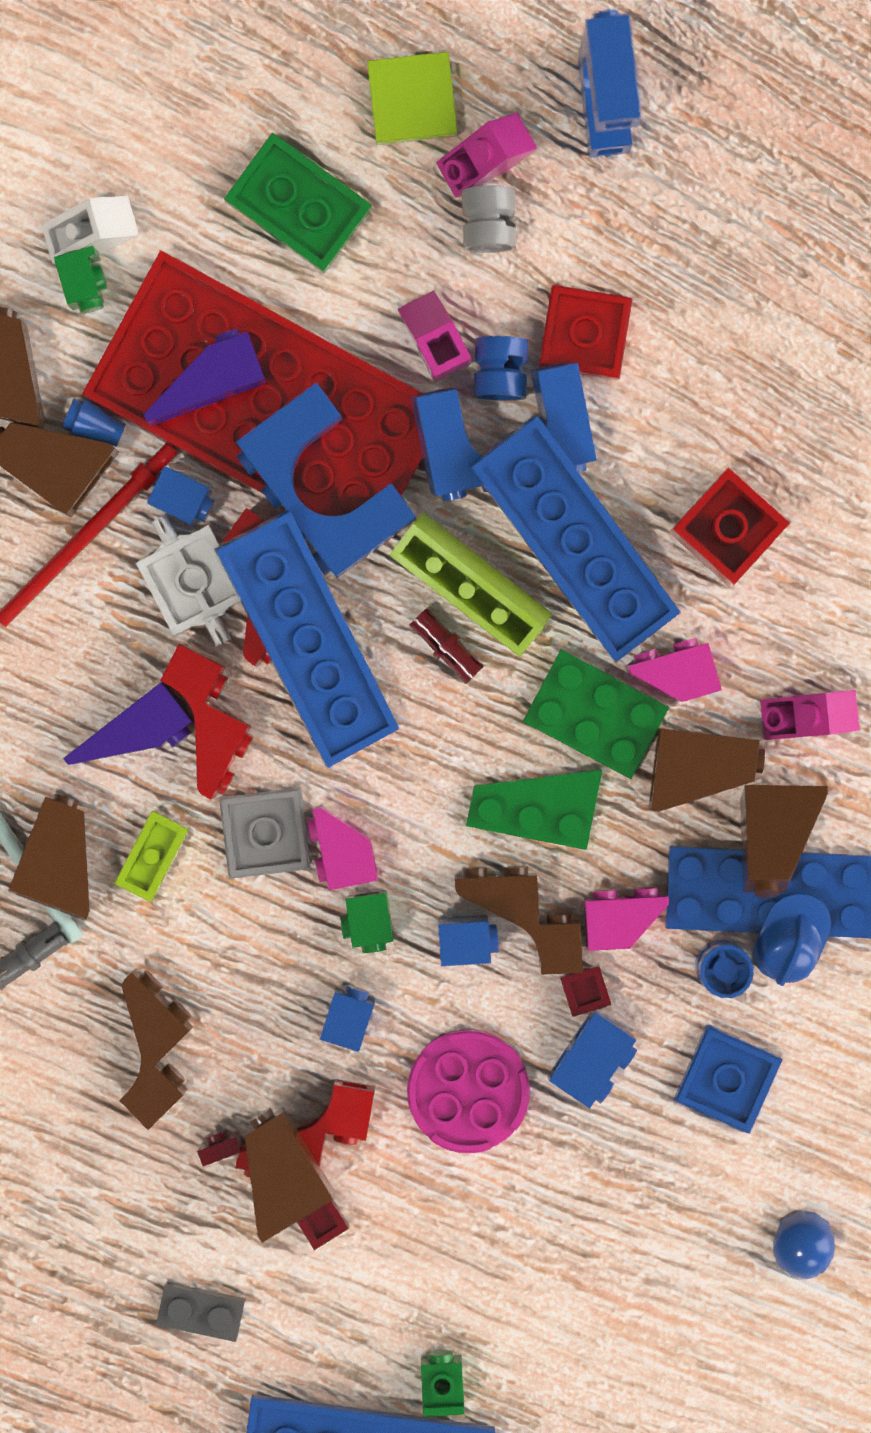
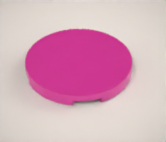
(468, 1091)

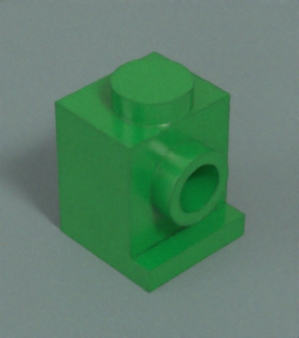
(81, 279)
(446, 1400)

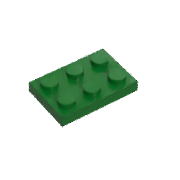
(298, 203)
(595, 714)

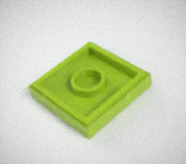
(412, 98)

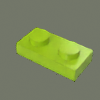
(152, 856)

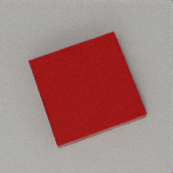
(586, 330)

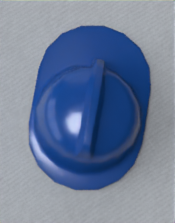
(792, 938)

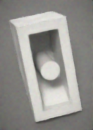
(94, 222)

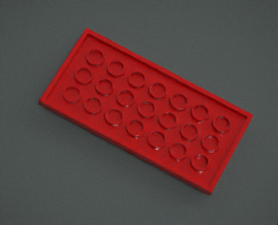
(182, 313)

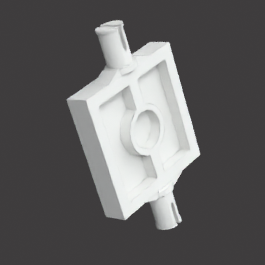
(189, 581)

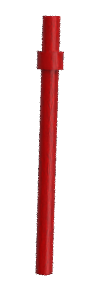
(142, 478)

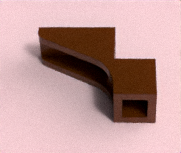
(516, 900)
(157, 1030)

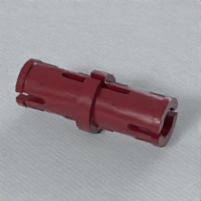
(446, 645)

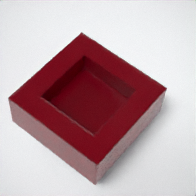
(585, 990)
(220, 1146)
(323, 1225)

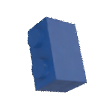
(467, 940)
(592, 1059)

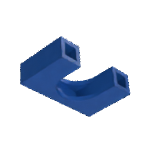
(608, 84)
(273, 452)
(449, 452)

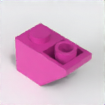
(486, 153)
(435, 336)
(680, 674)
(810, 715)
(344, 849)
(620, 920)

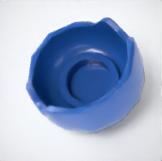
(804, 1245)

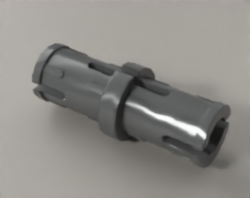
(30, 954)

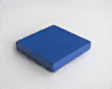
(727, 1079)

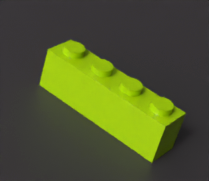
(471, 584)

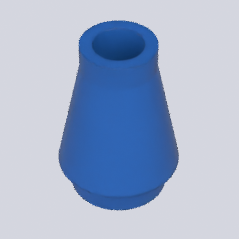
(92, 423)

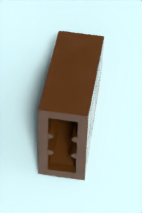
(18, 378)
(54, 464)
(699, 766)
(775, 832)
(55, 860)
(282, 1174)

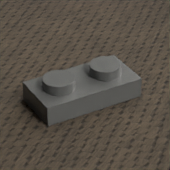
(200, 1311)

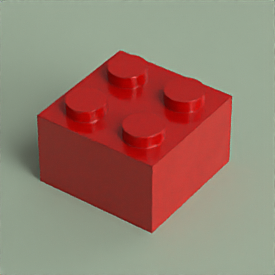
(729, 527)

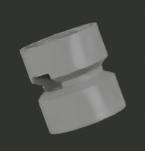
(488, 217)

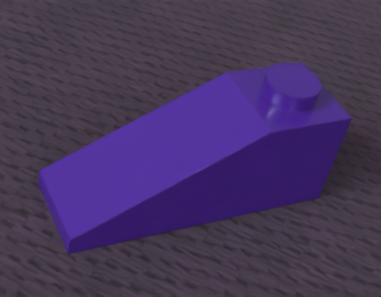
(215, 375)
(144, 725)

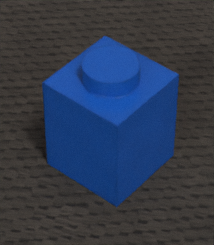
(181, 497)
(348, 1018)

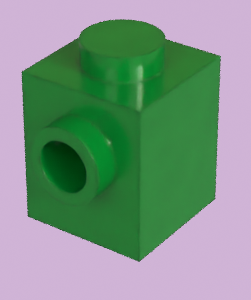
(368, 921)

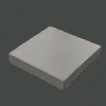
(264, 833)

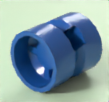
(500, 368)
(724, 969)

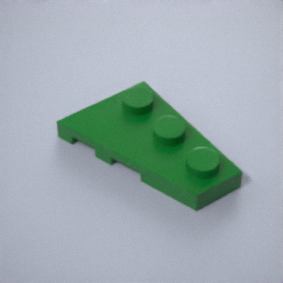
(540, 809)

